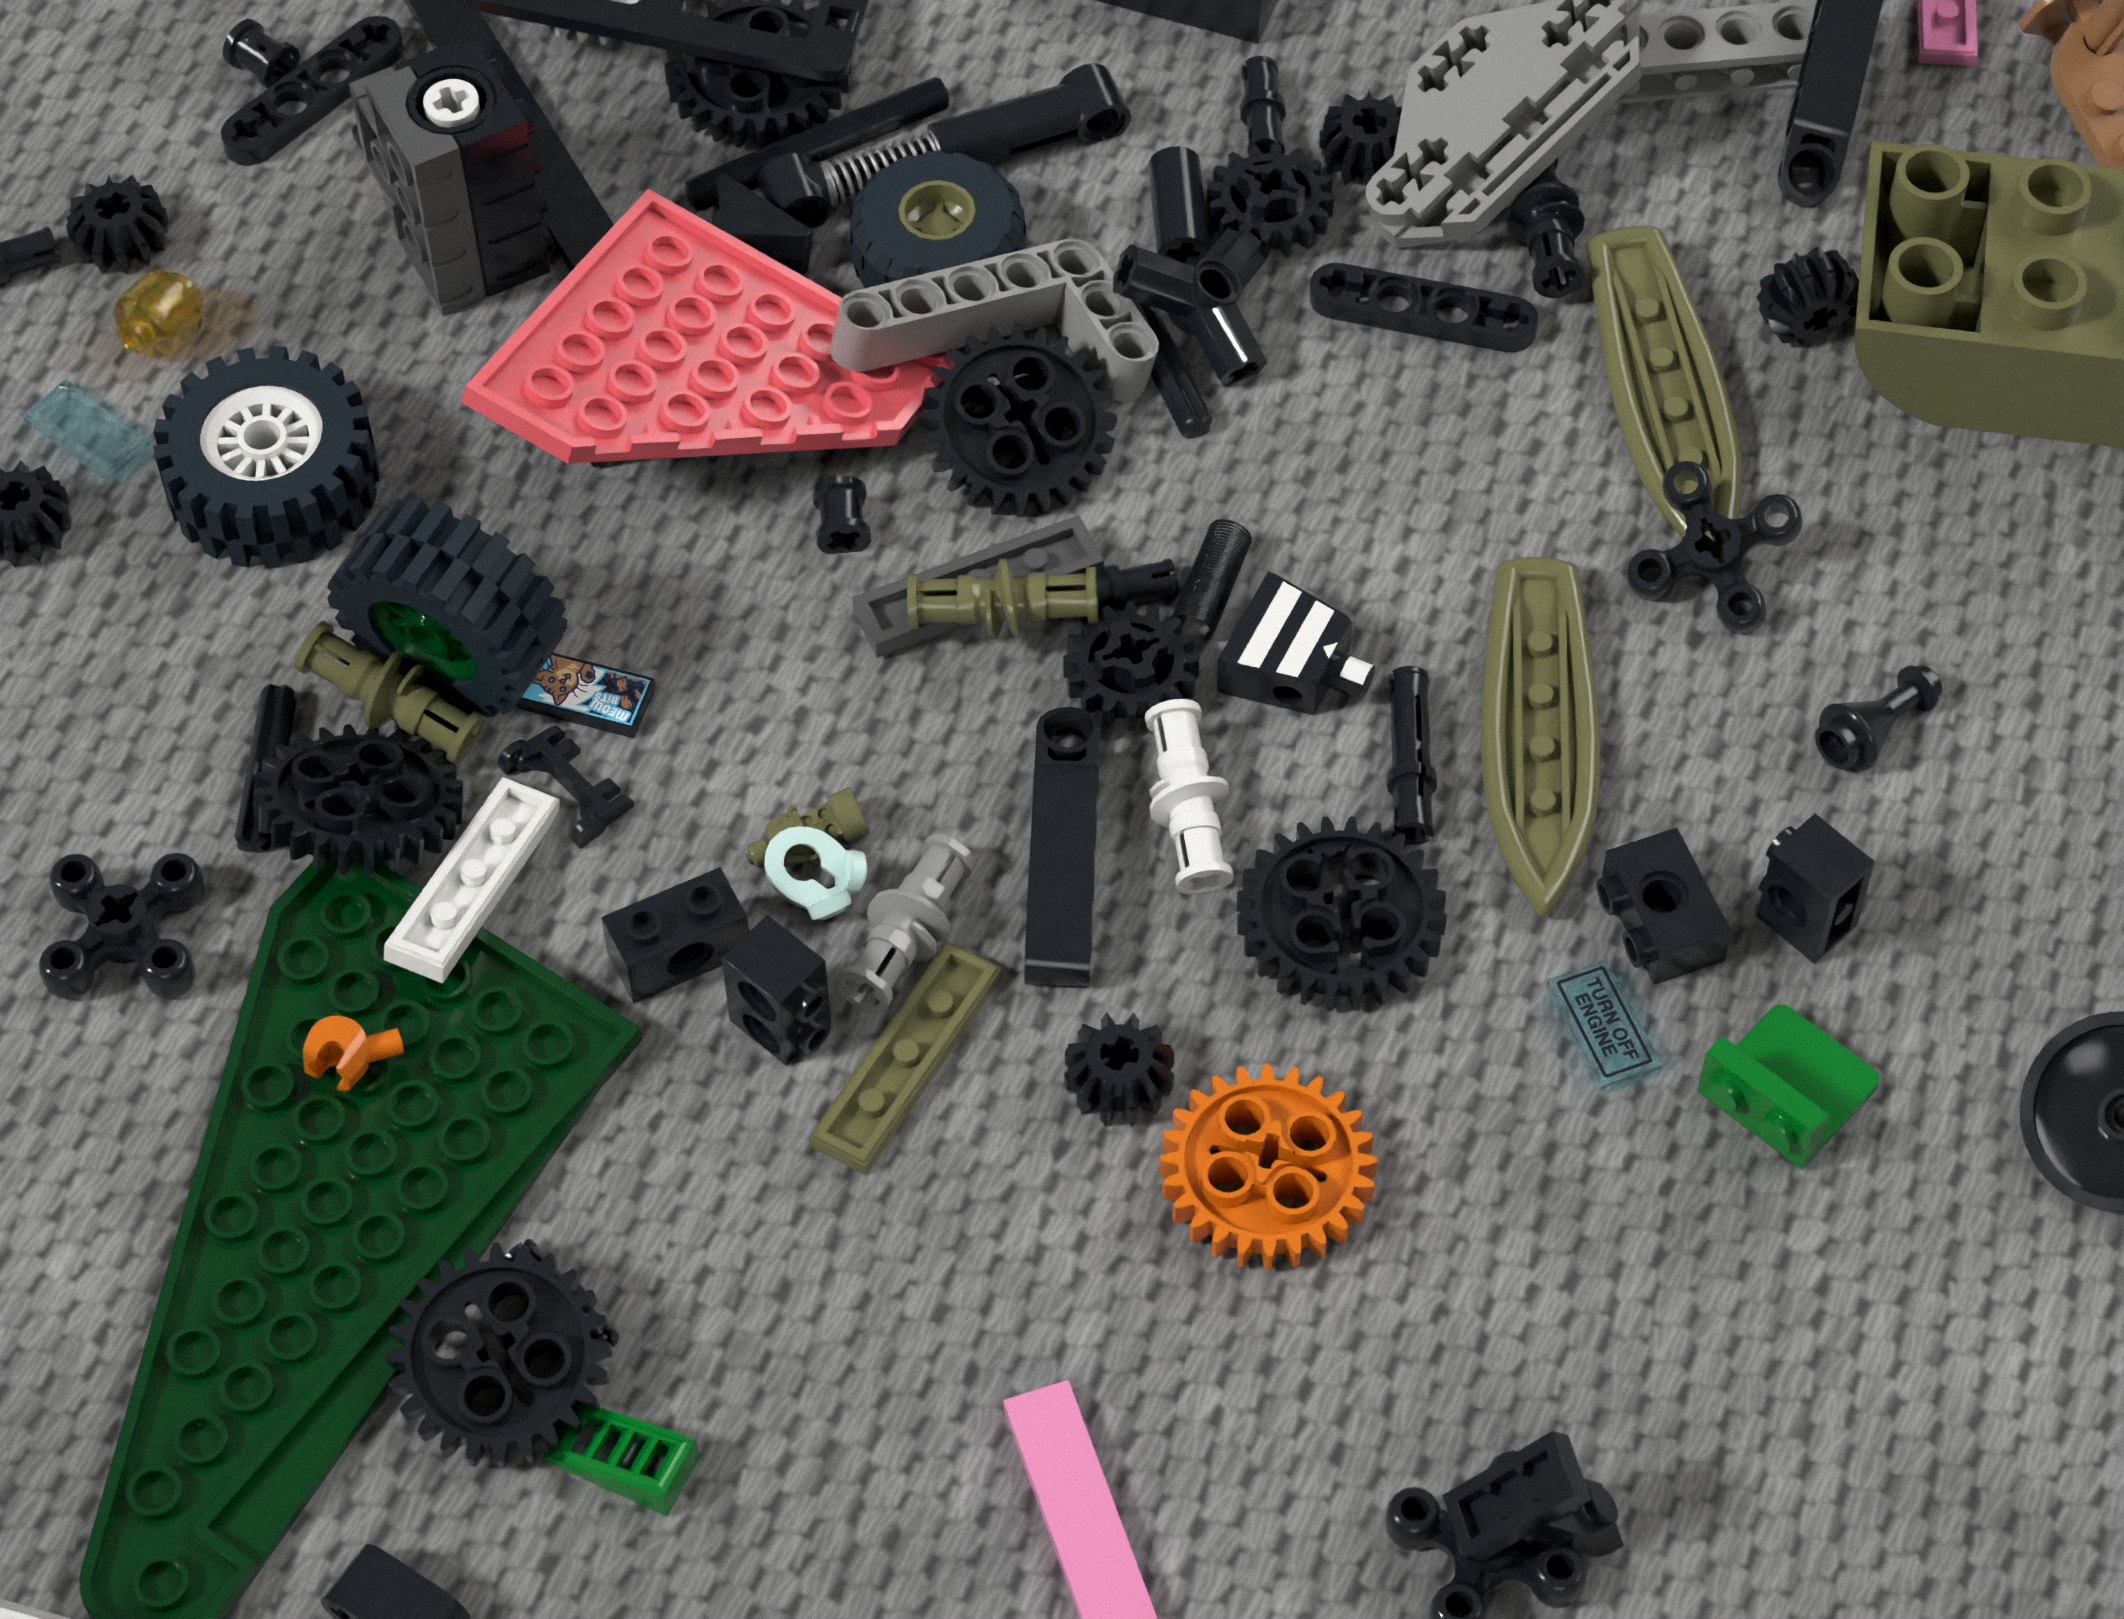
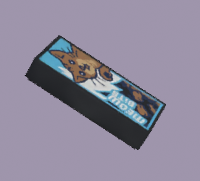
(589, 695)

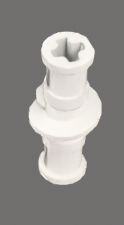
(1187, 795)

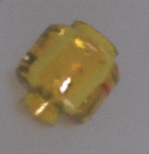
(158, 314)

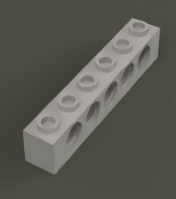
(1720, 50)

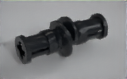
(1548, 222)

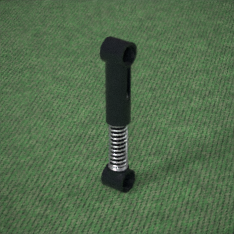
(1078, 108)

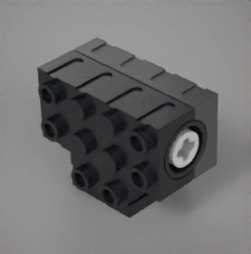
(456, 172)

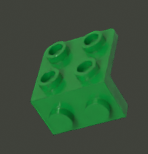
(1787, 1083)

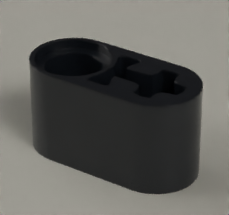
(385, 1588)

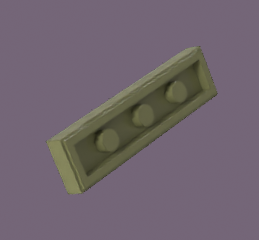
(905, 1057)

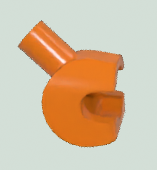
(344, 1044)

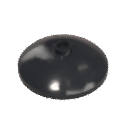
(2073, 1111)

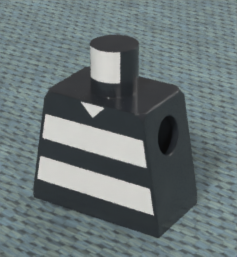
(1291, 651)

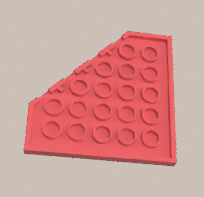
(688, 350)

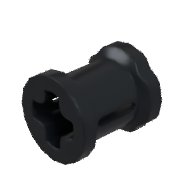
(260, 52)
(841, 515)

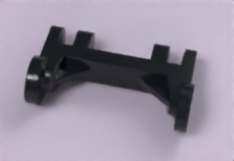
(550, 756)

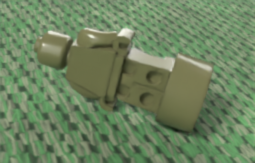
(837, 818)

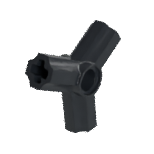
(1202, 298)

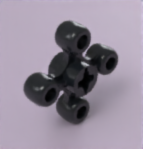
(1737, 538)
(122, 926)
(1472, 1578)

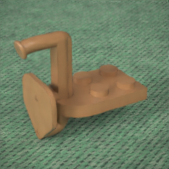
(2087, 68)

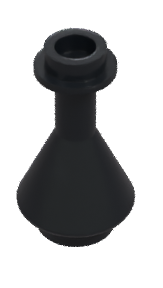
(1856, 731)

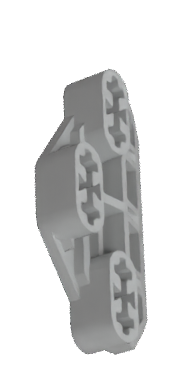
(1484, 91)

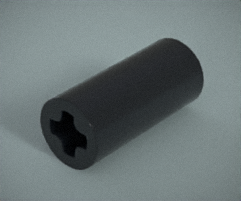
(1178, 204)

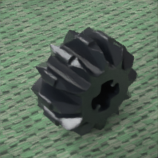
(1359, 136)
(117, 223)
(1809, 296)
(31, 512)
(1140, 1082)

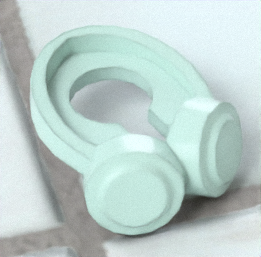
(845, 865)

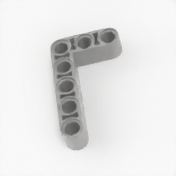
(1032, 287)

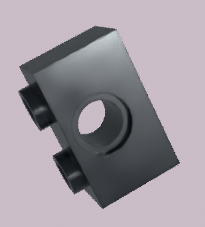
(1663, 875)
(1813, 887)
(674, 934)

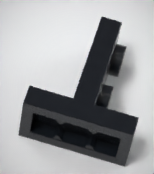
(1537, 1498)

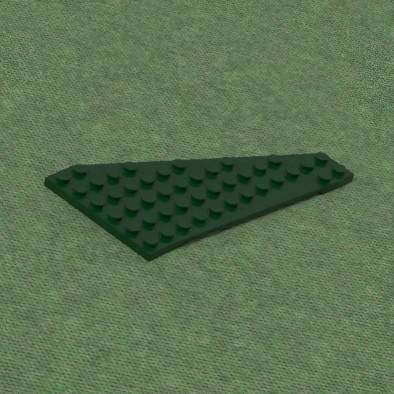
(320, 1220)

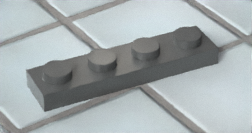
(1052, 549)

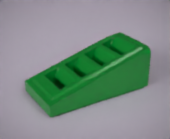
(654, 1493)

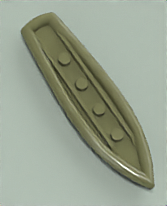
(1663, 371)
(1540, 726)

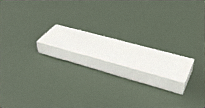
(471, 880)

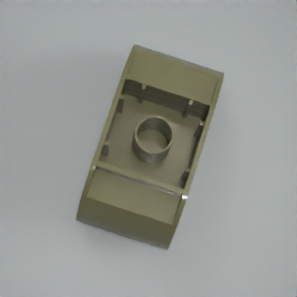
(1994, 292)

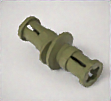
(1002, 598)
(388, 692)

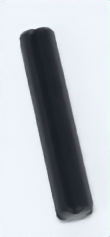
(1175, 380)
(271, 728)

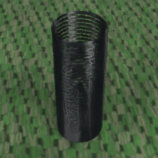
(1197, 567)

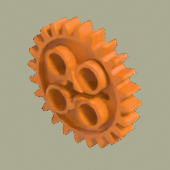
(1252, 1215)

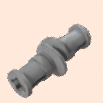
(906, 924)

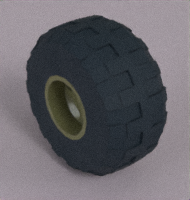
(932, 217)

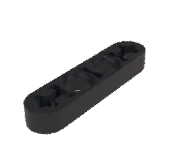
(306, 86)
(1425, 300)

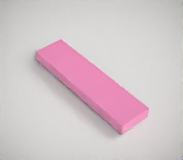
(1077, 1505)

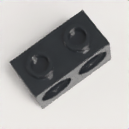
(777, 991)

